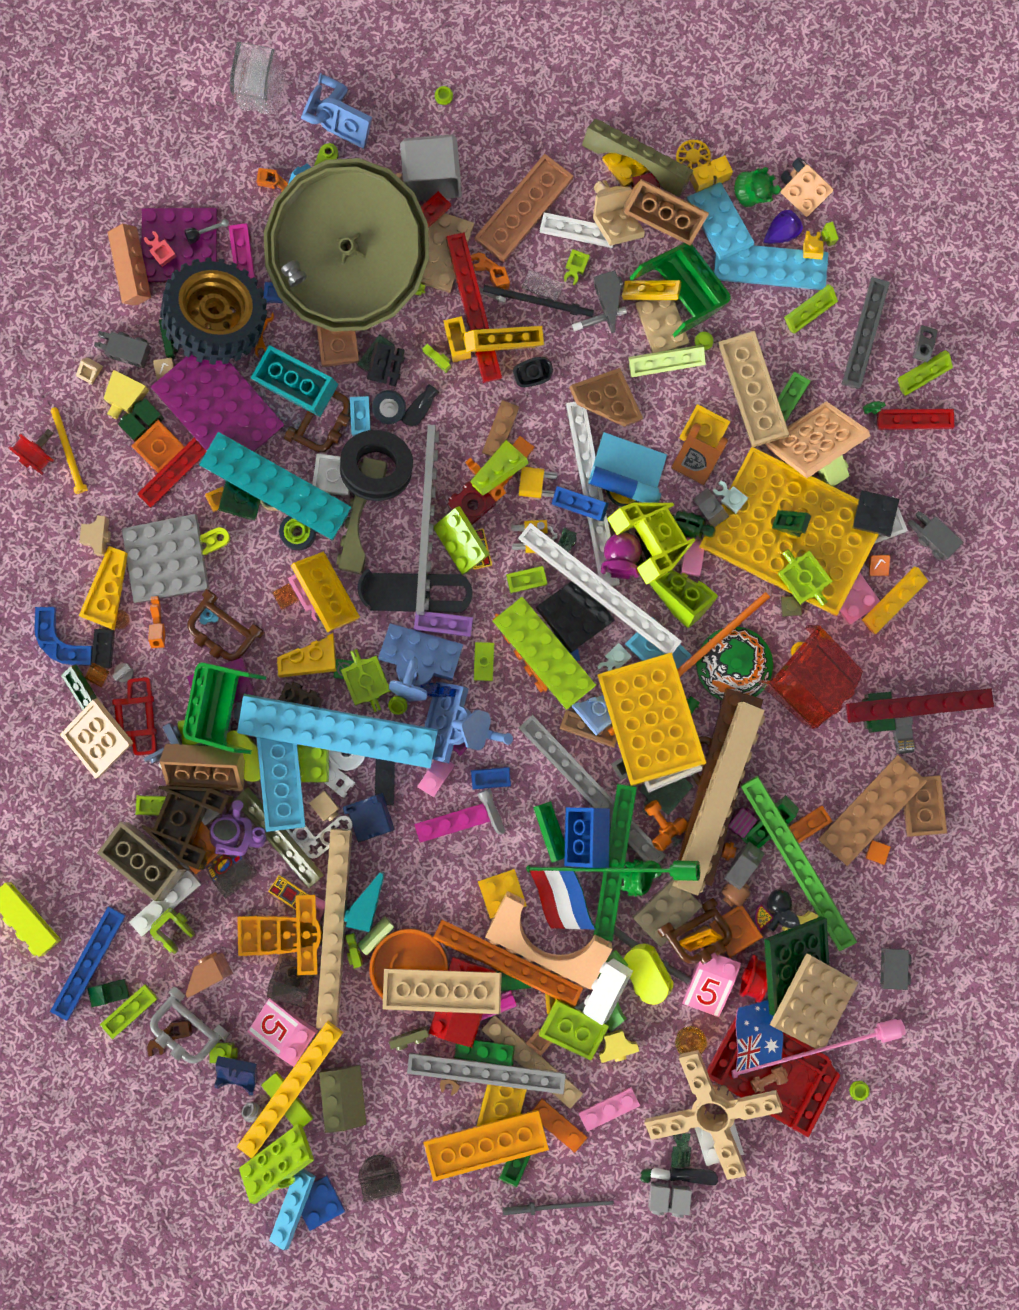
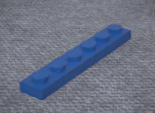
(88, 963)

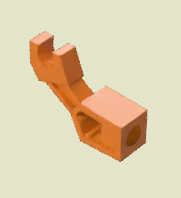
(262, 179)
(494, 269)
(496, 492)
(156, 630)

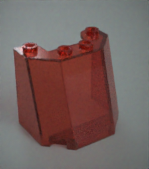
(815, 679)

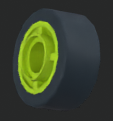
(296, 542)

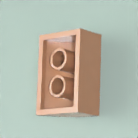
(209, 971)

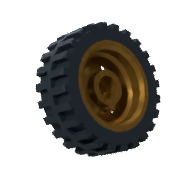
(222, 290)

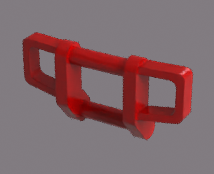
(148, 700)

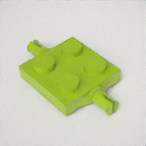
(805, 577)
(365, 680)

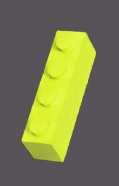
(26, 921)

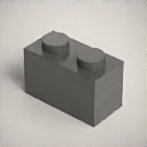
(895, 968)

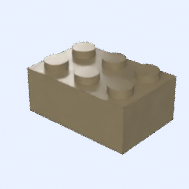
(666, 906)

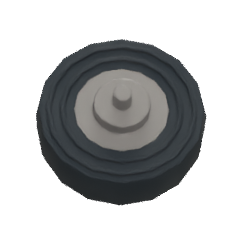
(388, 407)

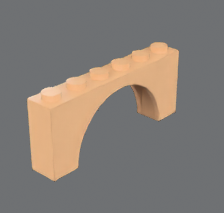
(578, 966)

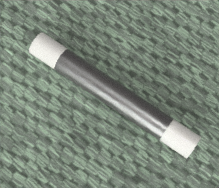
(595, 320)

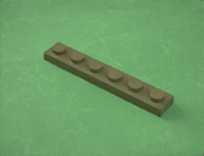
(281, 841)

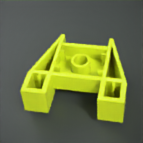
(658, 533)

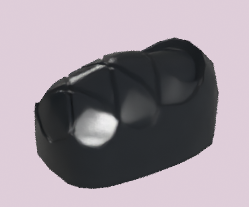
(533, 371)

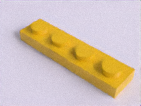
(895, 600)

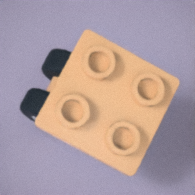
(804, 187)

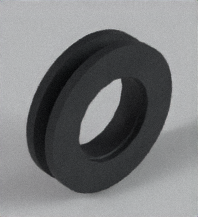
(379, 488)

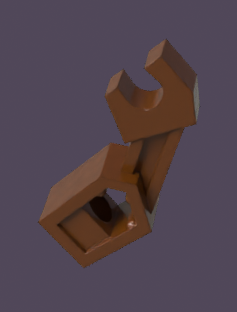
(185, 1030)

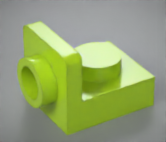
(223, 1049)

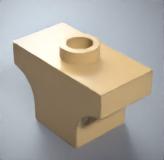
(96, 535)

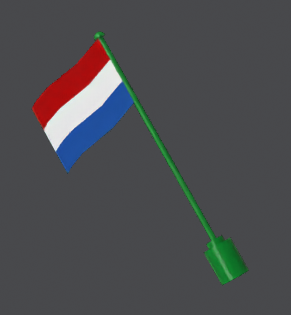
(564, 898)

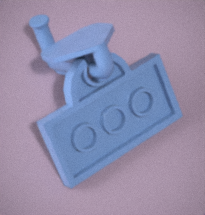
(420, 657)
(459, 725)

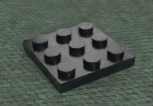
(574, 615)

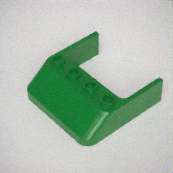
(700, 287)
(212, 705)

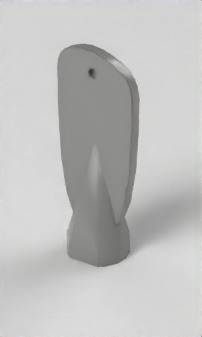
(487, 799)

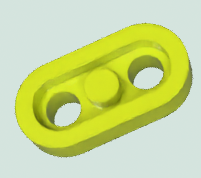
(212, 542)

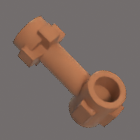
(778, 1074)

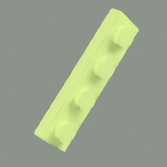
(667, 360)

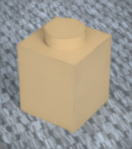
(325, 806)

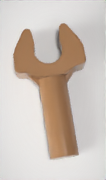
(444, 1082)

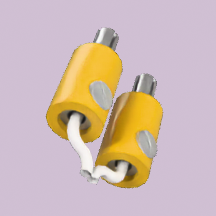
(540, 524)

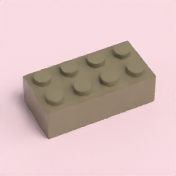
(141, 861)

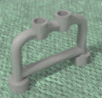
(164, 1039)

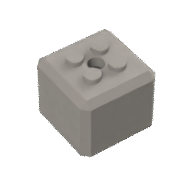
(431, 166)

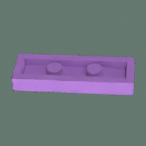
(444, 624)

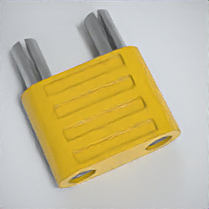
(532, 482)

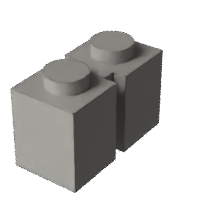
(679, 1202)

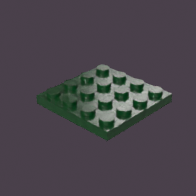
(786, 952)

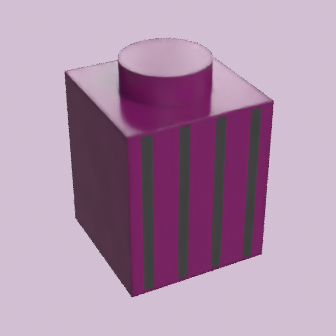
(742, 822)

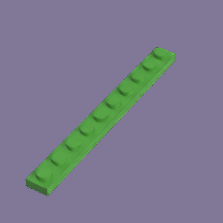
(798, 862)

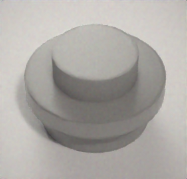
(250, 1112)

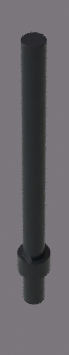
(574, 309)

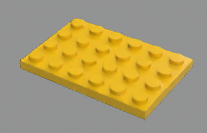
(651, 719)

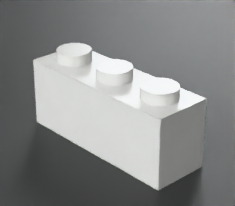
(607, 991)

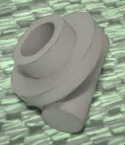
(123, 672)

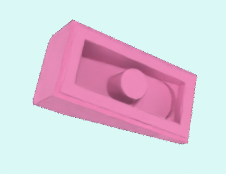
(693, 559)

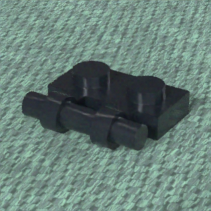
(381, 362)

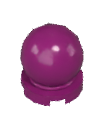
(622, 554)

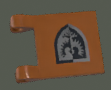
(698, 458)

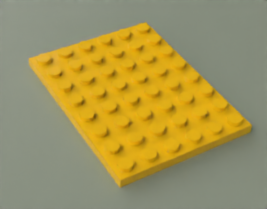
(756, 547)

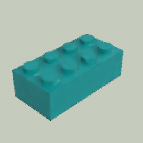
(294, 381)

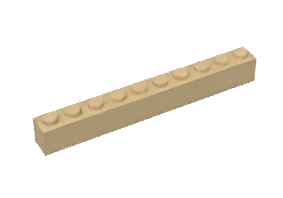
(721, 792)
(334, 927)

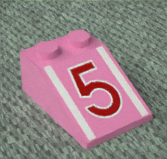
(711, 984)
(282, 1032)

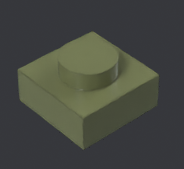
(790, 607)

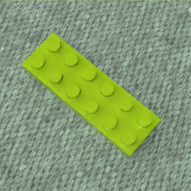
(544, 653)

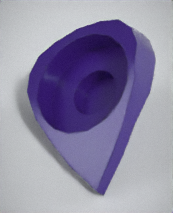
(784, 228)

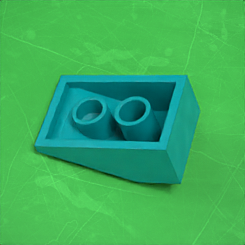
(363, 911)

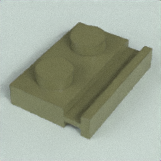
(418, 1036)

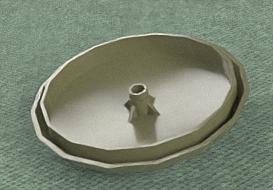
(341, 206)

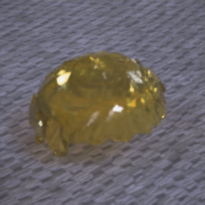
(695, 1041)

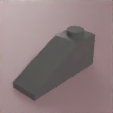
(608, 290)

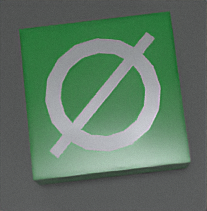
(341, 664)

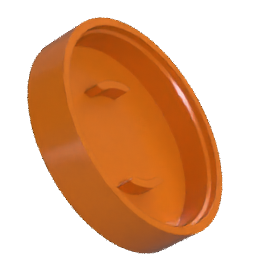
(406, 950)

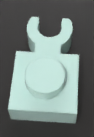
(732, 498)
(616, 658)

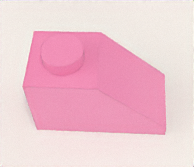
(435, 777)

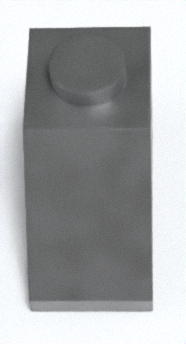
(744, 865)

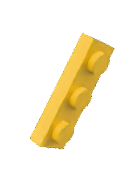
(651, 290)

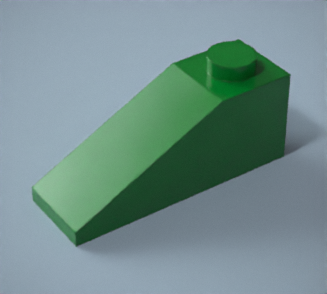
(758, 833)

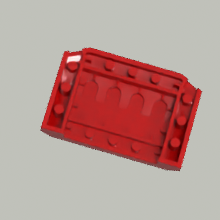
(802, 1096)

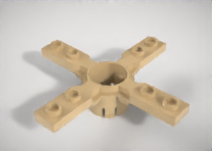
(702, 1087)

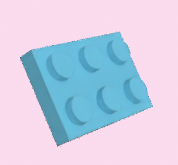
(646, 650)

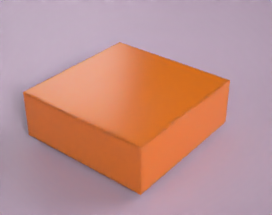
(877, 852)

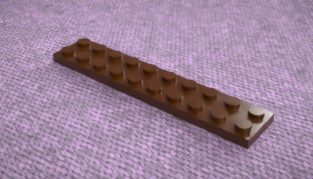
(727, 710)

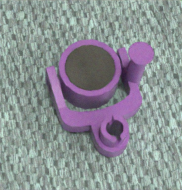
(226, 832)

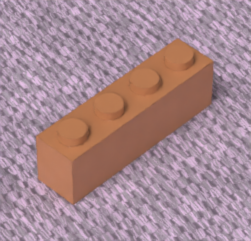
(129, 264)

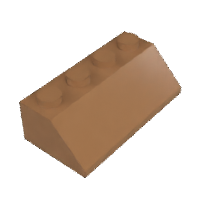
(665, 212)
(202, 767)

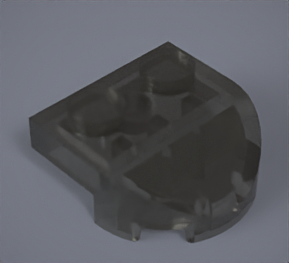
(379, 1178)

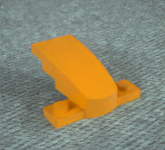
(284, 935)

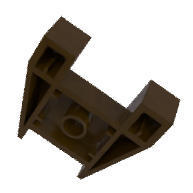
(181, 819)

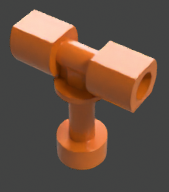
(667, 829)

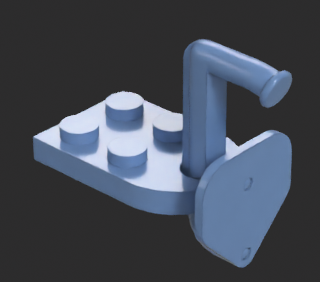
(336, 115)

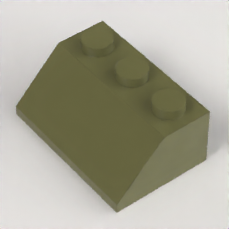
(342, 1098)

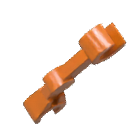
(261, 345)

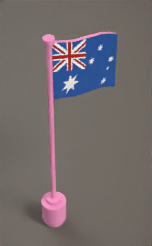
(762, 1044)

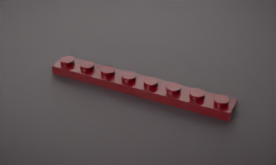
(919, 705)

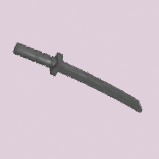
(672, 970)
(531, 1208)

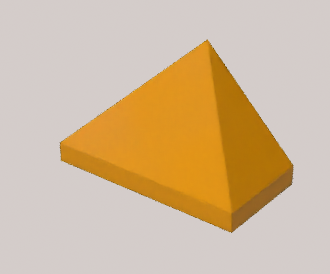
(700, 938)

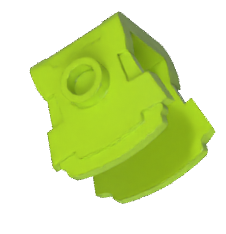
(179, 919)

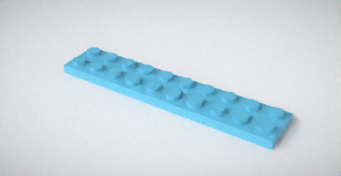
(337, 731)

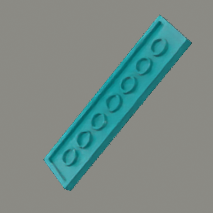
(275, 486)

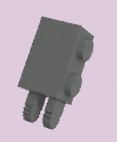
(125, 349)
(936, 536)

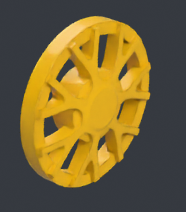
(693, 155)

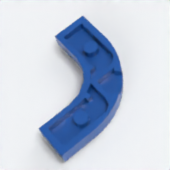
(52, 645)

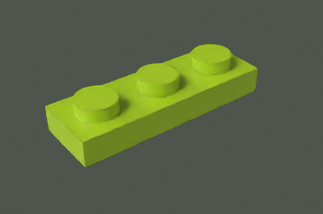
(811, 309)
(925, 372)
(129, 1011)

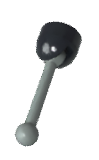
(193, 235)

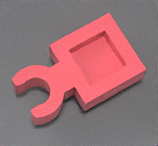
(161, 250)

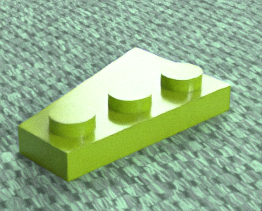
(498, 468)

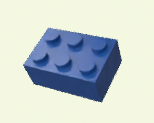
(587, 837)

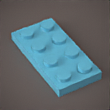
(723, 224)

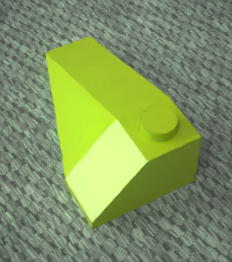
(684, 596)

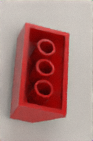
(457, 1026)

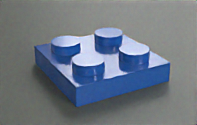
(321, 1204)

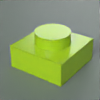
(829, 234)

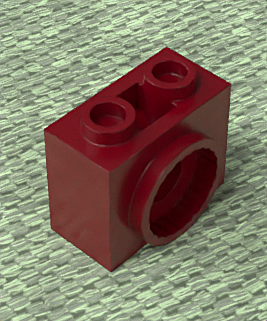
(468, 495)

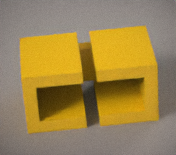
(703, 175)
(455, 336)

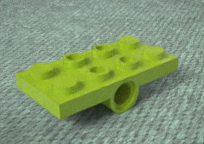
(276, 1164)

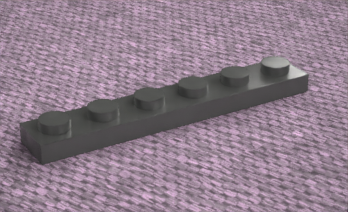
(865, 333)

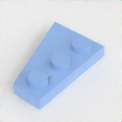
(594, 713)

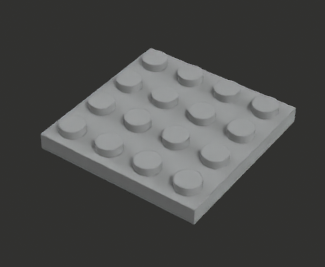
(165, 558)

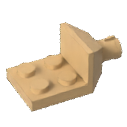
(610, 214)

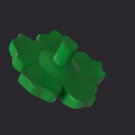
(874, 406)

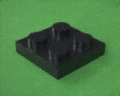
(875, 513)

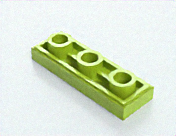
(297, 1112)

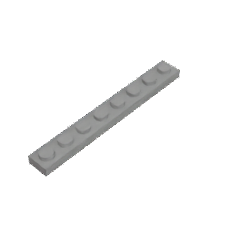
(486, 1073)

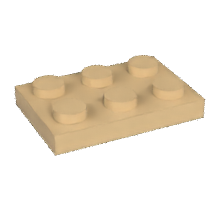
(659, 322)

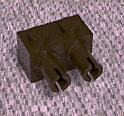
(295, 694)

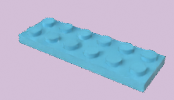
(773, 267)
(280, 785)

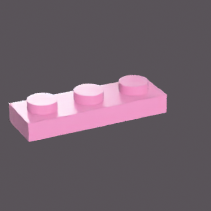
(609, 1109)

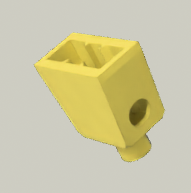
(123, 394)

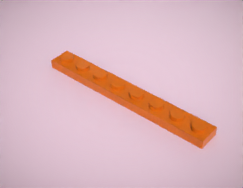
(508, 963)

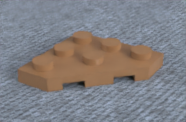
(608, 397)

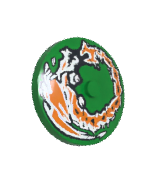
(735, 664)

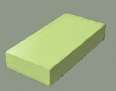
(375, 936)

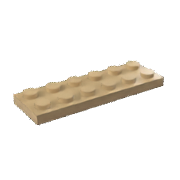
(753, 389)
(442, 991)

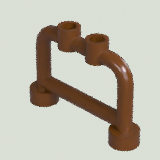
(334, 434)
(216, 650)
(704, 955)

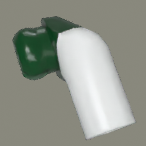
(654, 1173)

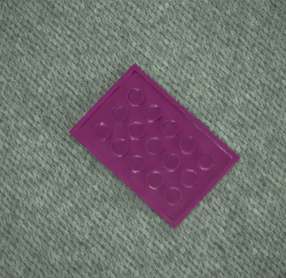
(217, 400)

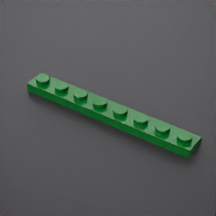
(617, 854)

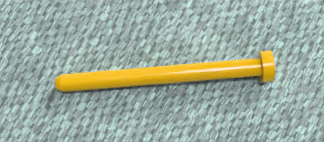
(80, 487)

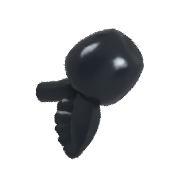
(780, 904)

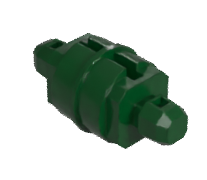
(693, 525)

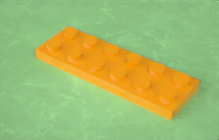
(486, 1145)

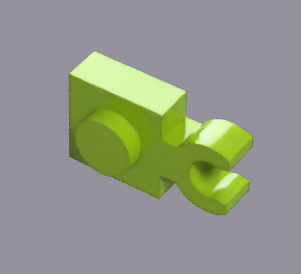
(576, 264)
(441, 361)
(354, 956)

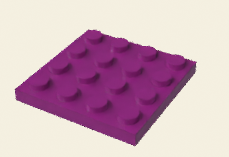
(170, 225)

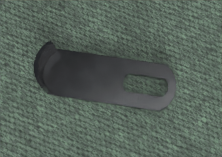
(399, 592)

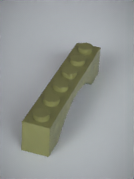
(606, 139)
(353, 555)

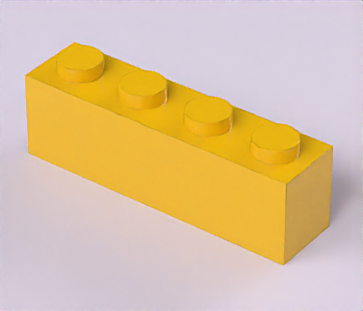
(504, 338)

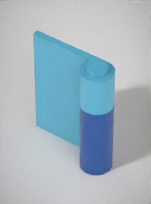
(627, 469)

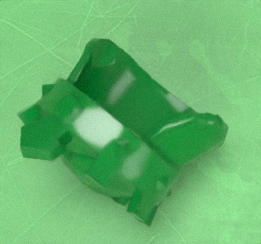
(755, 187)
(639, 882)

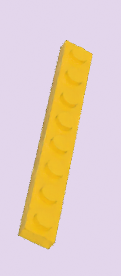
(290, 1089)

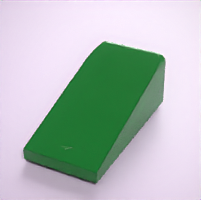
(514, 1170)

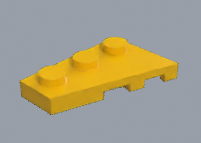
(312, 659)

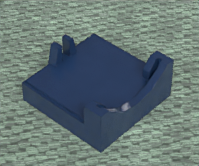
(370, 817)
(236, 1073)

